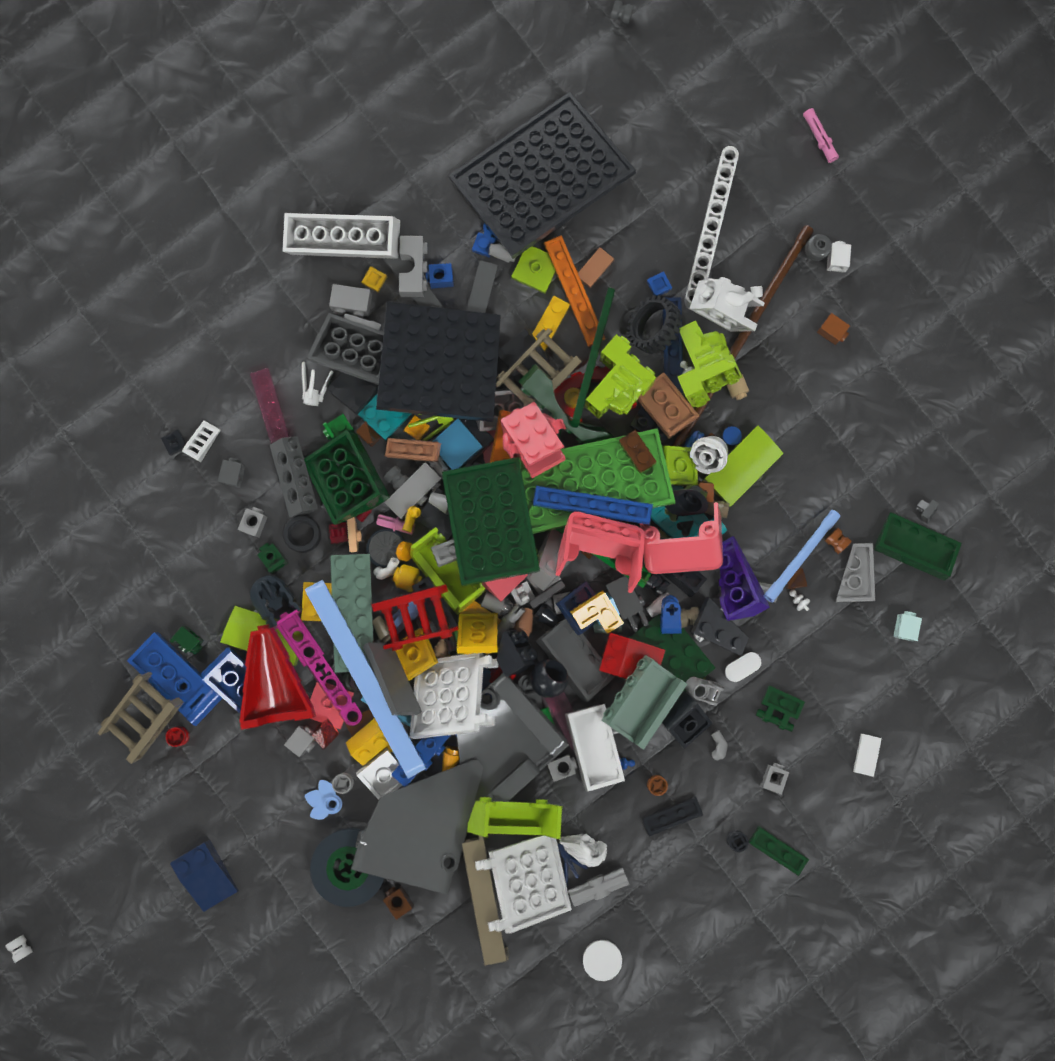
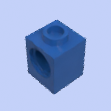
(446, 281)

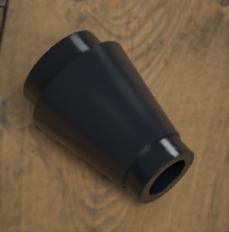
(546, 616)

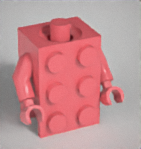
(533, 438)

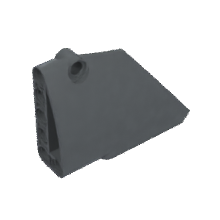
(515, 746)

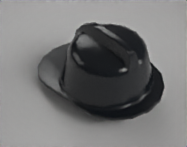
(689, 501)

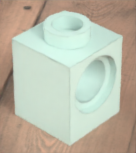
(907, 626)

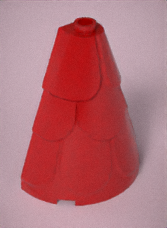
(271, 683)

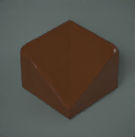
(369, 435)
(797, 581)

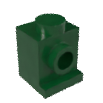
(278, 560)
(187, 640)

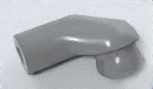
(721, 747)

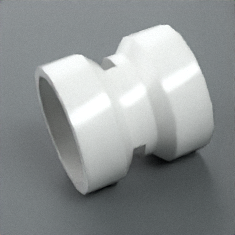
(21, 952)

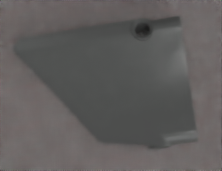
(420, 828)

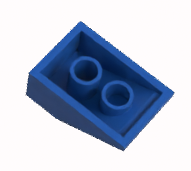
(227, 677)

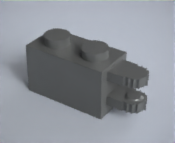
(627, 603)

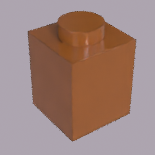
(834, 329)

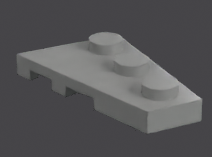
(858, 577)

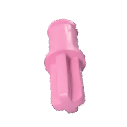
(392, 523)

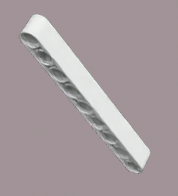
(714, 219)

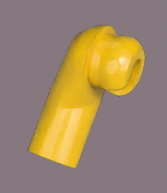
(412, 513)

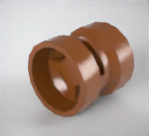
(837, 540)
(659, 787)

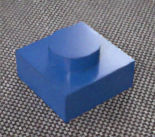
(659, 284)

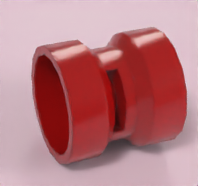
(174, 738)

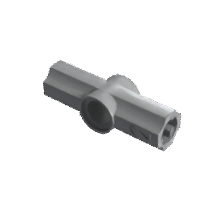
(598, 887)

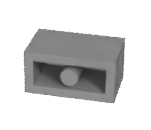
(350, 300)

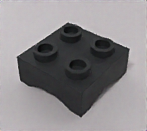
(516, 348)
(353, 391)
(433, 517)

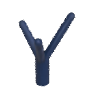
(568, 861)

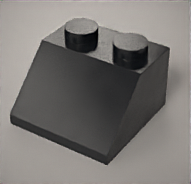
(686, 720)

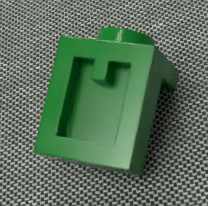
(337, 427)

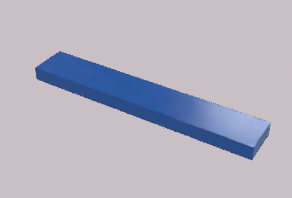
(593, 505)

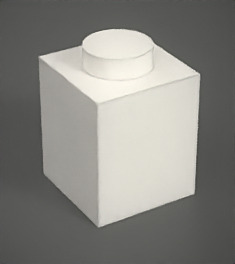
(839, 257)

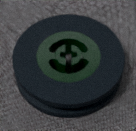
(327, 881)

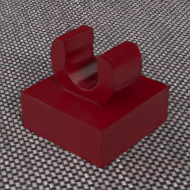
(338, 533)

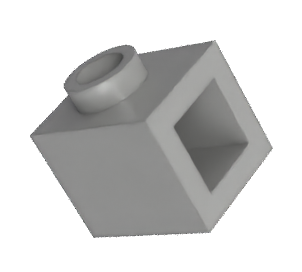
(301, 741)

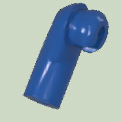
(693, 437)

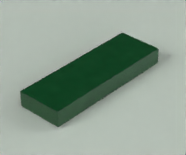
(778, 851)

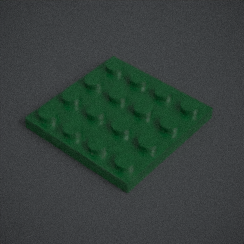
(681, 654)

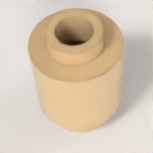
(738, 389)

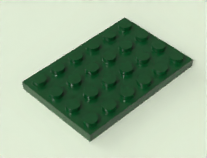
(490, 522)

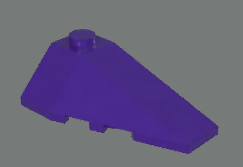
(740, 589)

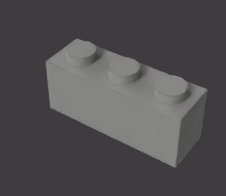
(414, 491)

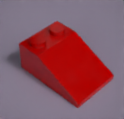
(623, 654)

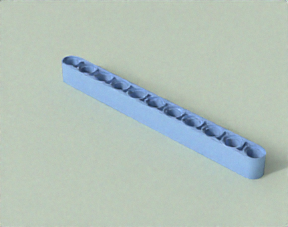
(364, 678)

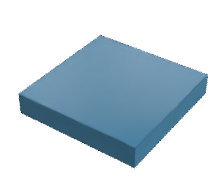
(457, 445)

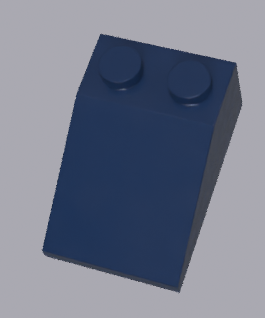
(204, 875)

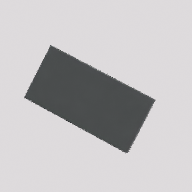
(392, 680)

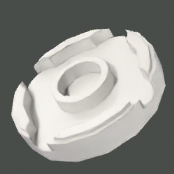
(602, 960)

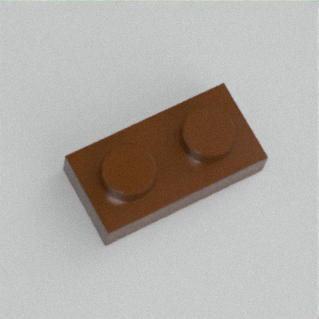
(637, 451)

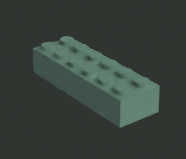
(353, 597)

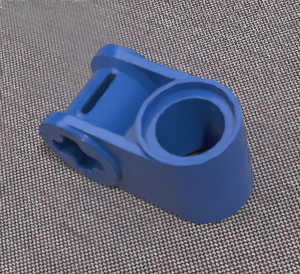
(670, 618)

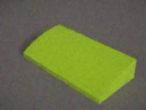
(745, 466)
(243, 622)

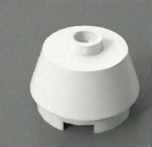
(709, 454)

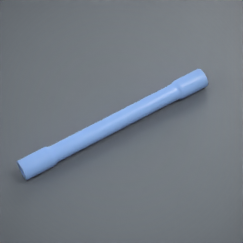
(777, 587)

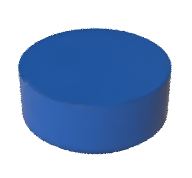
(731, 436)

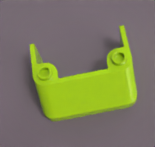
(457, 596)
(515, 818)

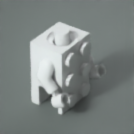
(726, 303)

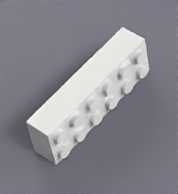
(341, 235)

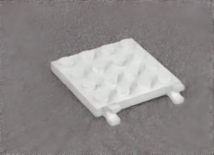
(451, 697)
(527, 883)

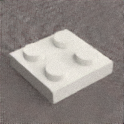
(378, 772)

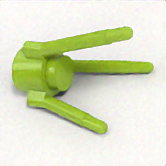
(445, 420)

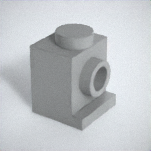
(778, 784)

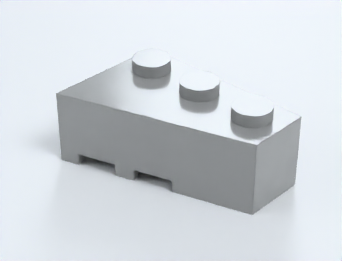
(548, 559)

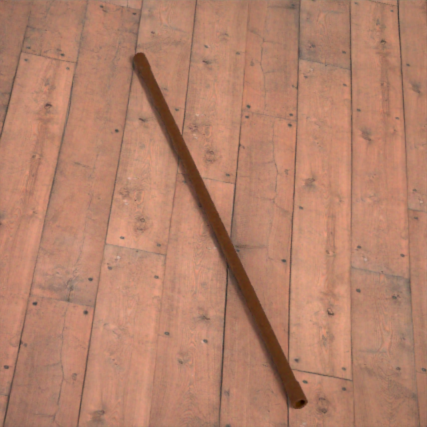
(801, 241)

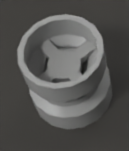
(343, 786)

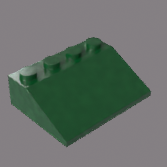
(345, 478)

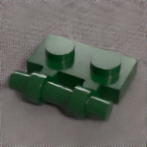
(782, 702)

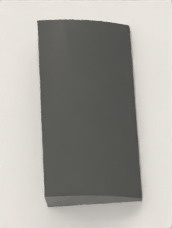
(578, 657)

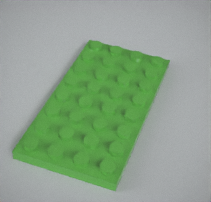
(601, 470)

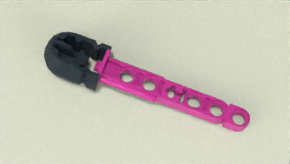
(290, 623)

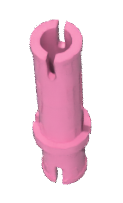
(824, 141)

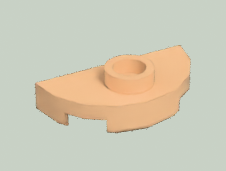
(354, 535)

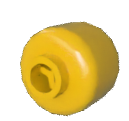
(406, 577)

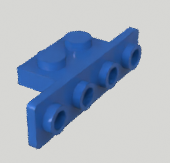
(426, 749)

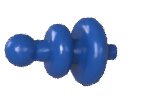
(624, 763)

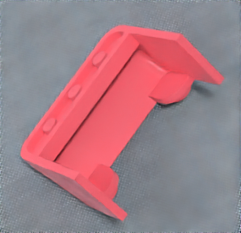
(606, 539)
(684, 553)

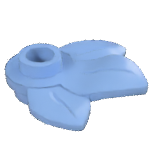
(321, 799)

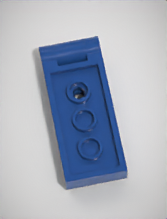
(170, 672)

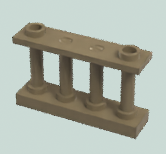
(556, 376)
(158, 721)

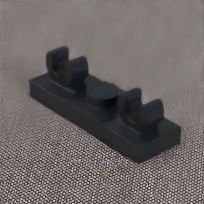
(429, 606)

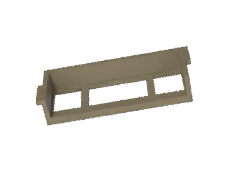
(483, 901)

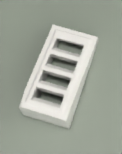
(196, 437)

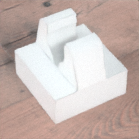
(523, 594)

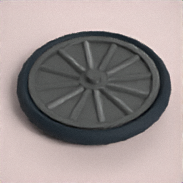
(383, 546)

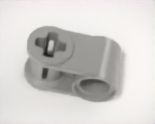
(704, 690)

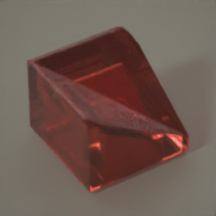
(325, 733)

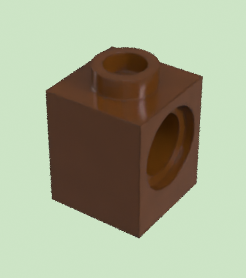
(398, 911)

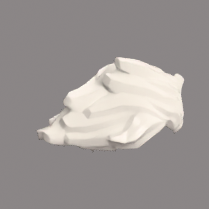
(585, 849)

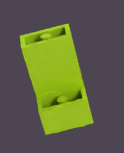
(712, 364)
(624, 381)

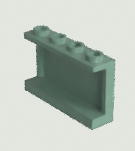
(644, 702)

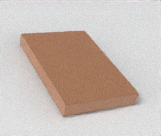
(668, 406)

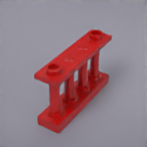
(418, 599)

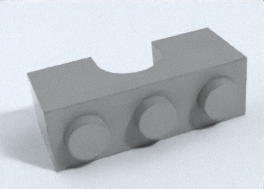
(413, 283)

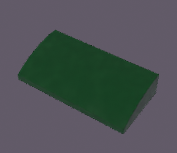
(918, 546)

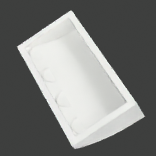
(594, 748)

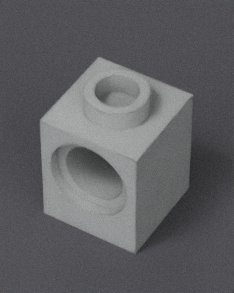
(253, 530)
(556, 774)

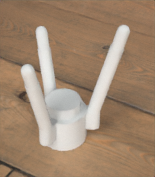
(311, 395)

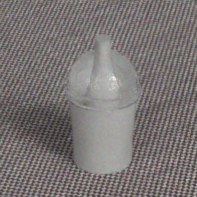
(492, 603)

